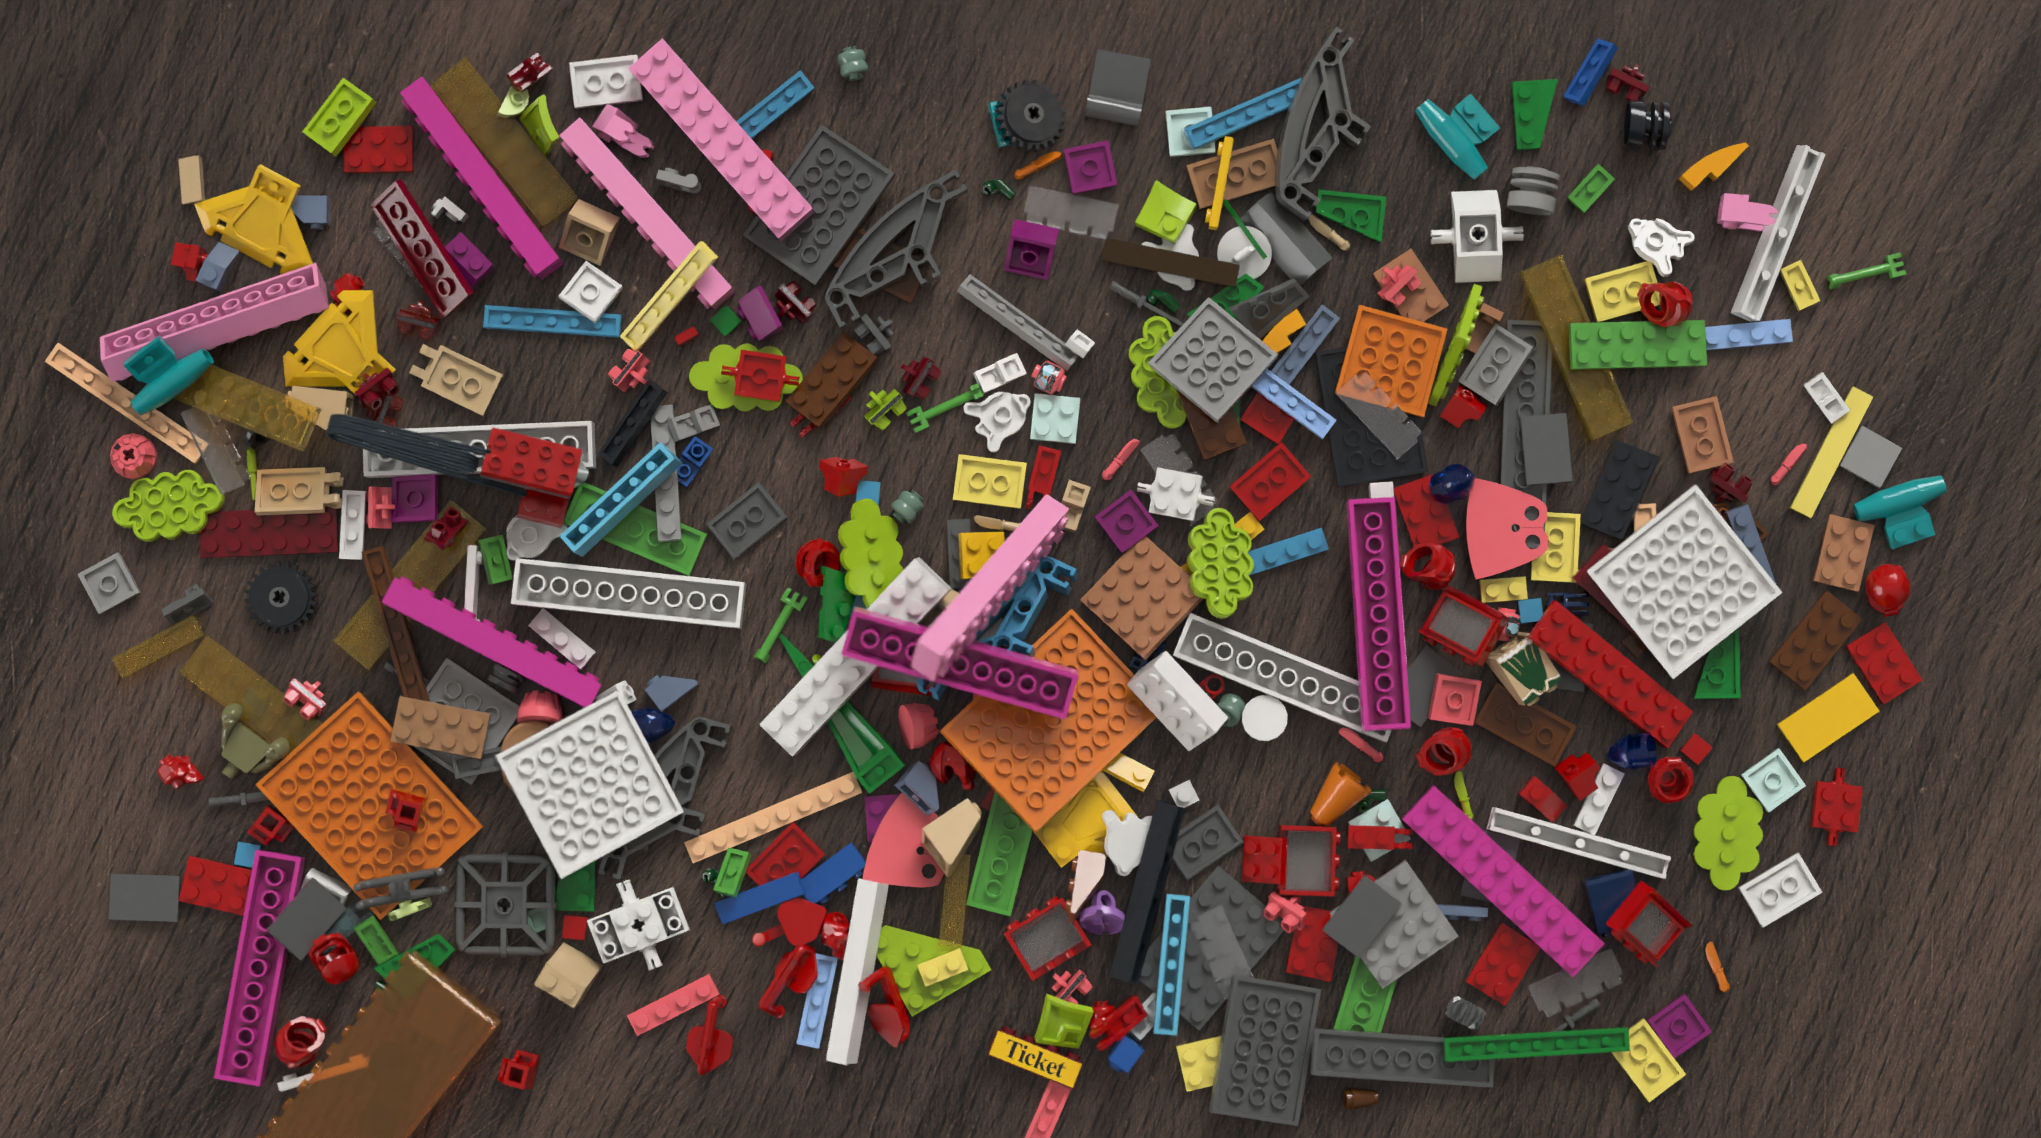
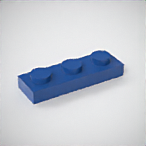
(1590, 72)

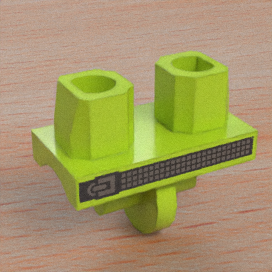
(884, 404)

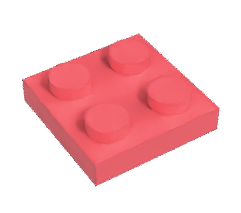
(1454, 699)

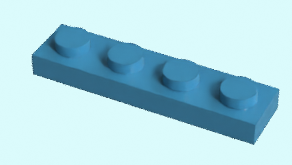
(775, 104)
(1288, 550)

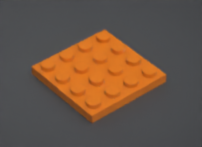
(1396, 355)

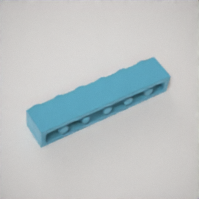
(621, 499)
(1171, 964)

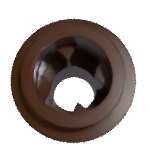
(1358, 1098)

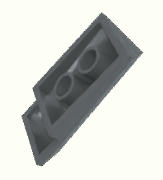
(1291, 242)

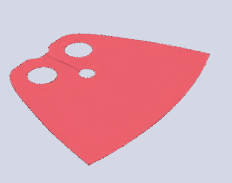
(1489, 521)
(894, 848)

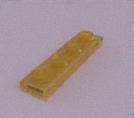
(158, 646)
(954, 905)

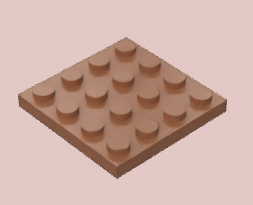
(1142, 597)

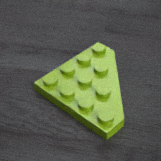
(1459, 342)
(905, 950)

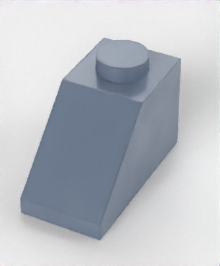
(313, 211)
(218, 267)
(668, 690)
(920, 787)

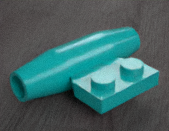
(1459, 132)
(163, 373)
(1902, 509)

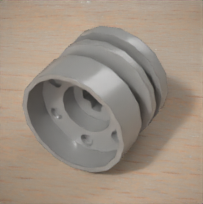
(1533, 191)

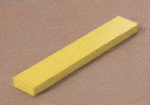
(669, 296)
(1831, 453)

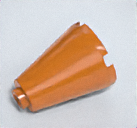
(1338, 795)

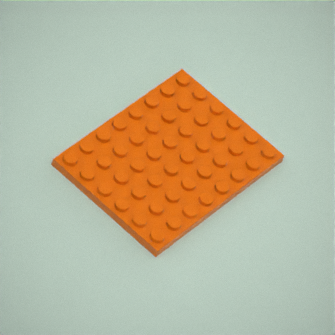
(1047, 759)
(338, 797)

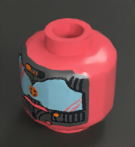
(1049, 377)
(1512, 628)

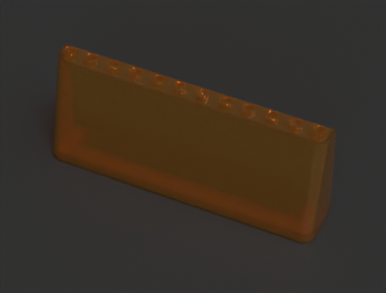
(391, 1059)

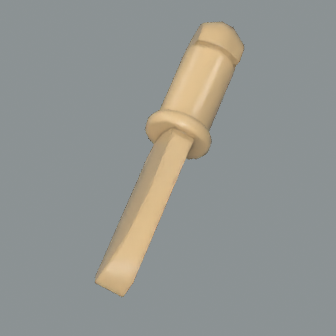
(1325, 230)
(993, 523)

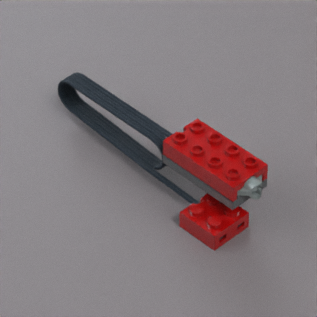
(539, 466)

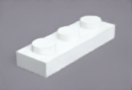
(352, 525)
(562, 638)
(1597, 802)

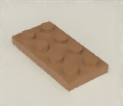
(1249, 172)
(440, 727)

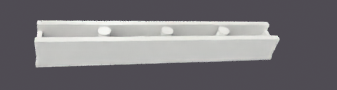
(1778, 236)
(1578, 842)
(857, 965)

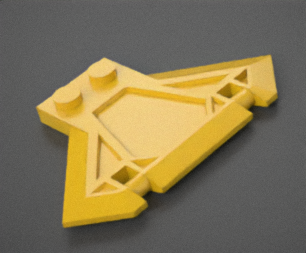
(259, 220)
(338, 346)
(1080, 820)

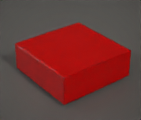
(687, 336)
(1696, 749)
(574, 927)

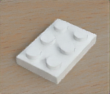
(604, 82)
(1780, 890)

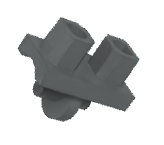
(867, 326)

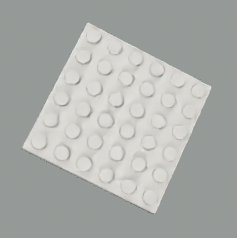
(1684, 581)
(589, 783)

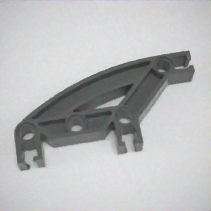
(1293, 162)
(855, 273)
(680, 751)

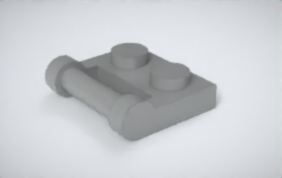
(672, 179)

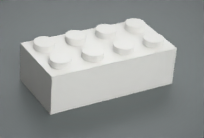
(1177, 701)

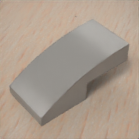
(693, 422)

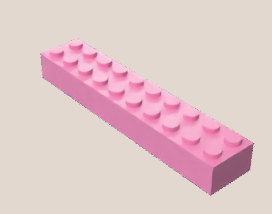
(721, 140)
(640, 208)
(221, 318)
(989, 588)

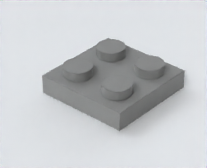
(109, 583)

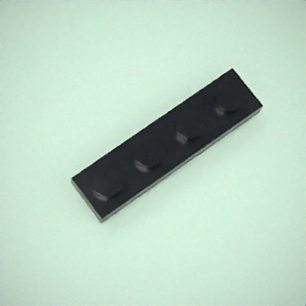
(633, 423)

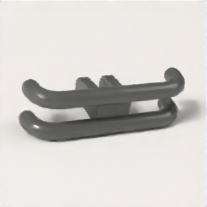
(400, 887)

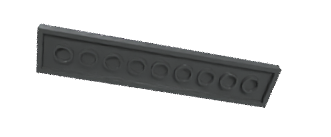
(1526, 397)

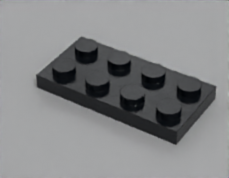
(1619, 490)

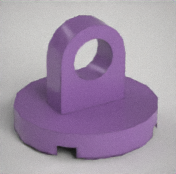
(1100, 917)

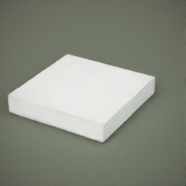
(590, 292)

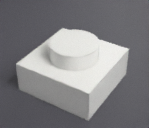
(1079, 344)
(1184, 794)

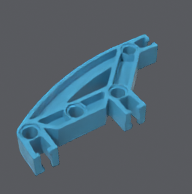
(1017, 623)

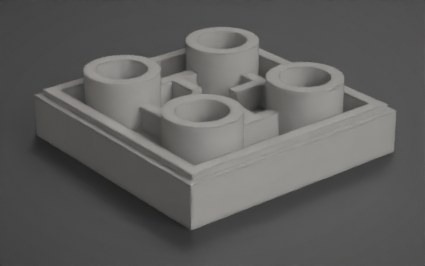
(1870, 457)

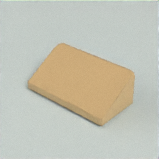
(191, 180)

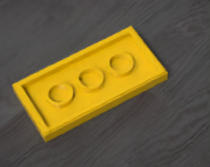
(1828, 717)

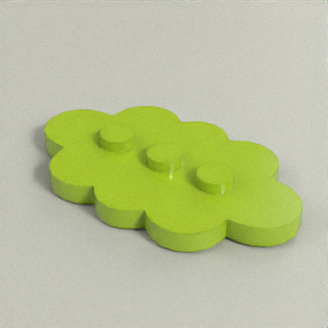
(707, 377)
(1154, 391)
(168, 505)
(869, 551)
(1220, 563)
(1728, 833)

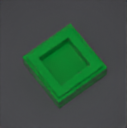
(725, 320)

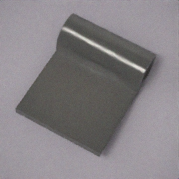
(1117, 87)

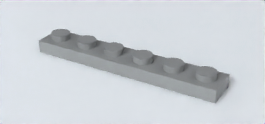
(1017, 322)
(668, 491)

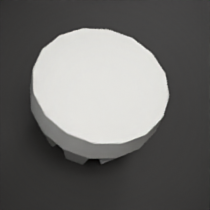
(1264, 718)

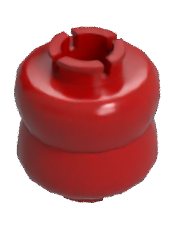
(1100, 1013)

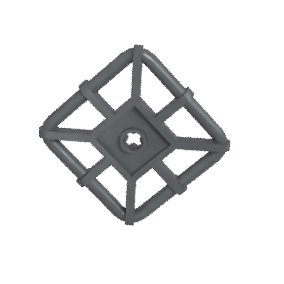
(516, 894)

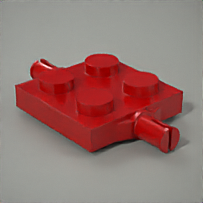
(760, 375)
(1836, 806)

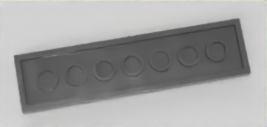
(1393, 1059)

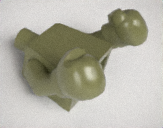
(245, 747)

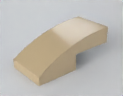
(1074, 499)

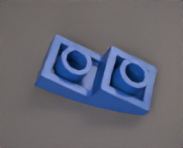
(693, 459)

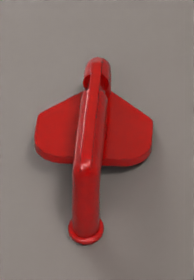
(798, 920)
(795, 970)
(892, 1018)
(709, 1045)

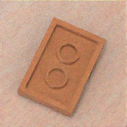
(1425, 299)
(1702, 434)
(1843, 553)

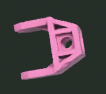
(619, 128)
(1739, 213)

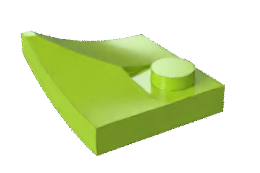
(539, 125)
(1165, 213)
(1062, 1023)

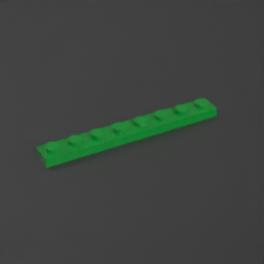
(1536, 1044)

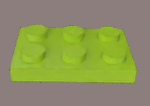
(339, 117)

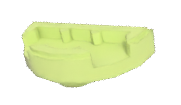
(514, 103)
(408, 907)

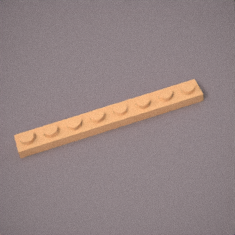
(120, 399)
(773, 817)

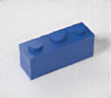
(833, 874)
(1124, 1054)

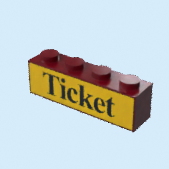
(1035, 1058)

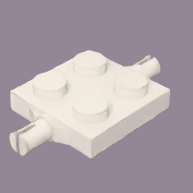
(1175, 494)

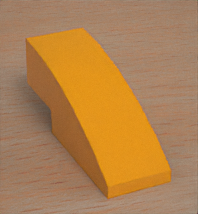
(1712, 165)
(1278, 337)

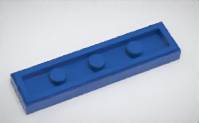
(760, 897)

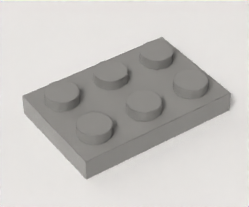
(1496, 364)

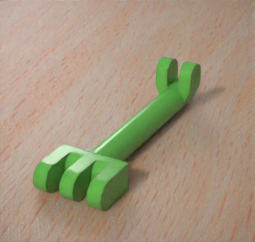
(1890, 267)
(922, 417)
(762, 654)

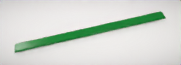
(1244, 229)

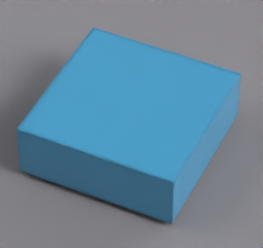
(1530, 610)
(245, 854)

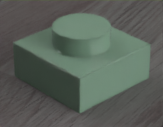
(537, 919)

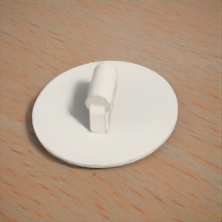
(1239, 250)

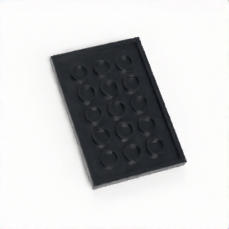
(1354, 447)

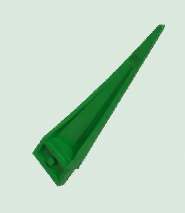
(863, 746)

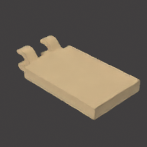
(458, 378)
(296, 491)

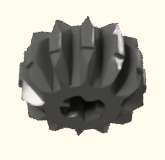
(1465, 1013)

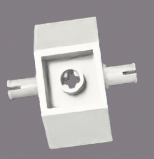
(1474, 258)
(616, 932)

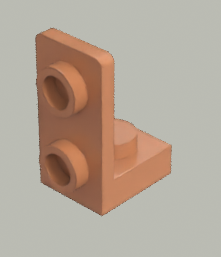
(1484, 323)

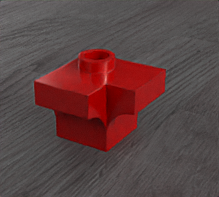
(189, 258)
(1463, 406)
(842, 475)
(1579, 774)
(405, 809)
(270, 825)
(520, 1070)

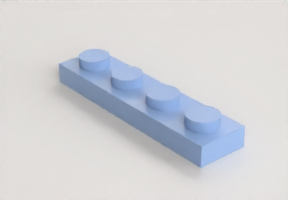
(1748, 334)
(1294, 403)
(817, 1003)

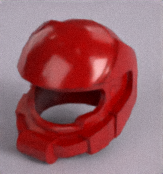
(1674, 302)
(810, 557)
(1436, 572)
(1887, 589)
(1449, 746)
(945, 760)
(1670, 780)
(337, 965)
(299, 1047)

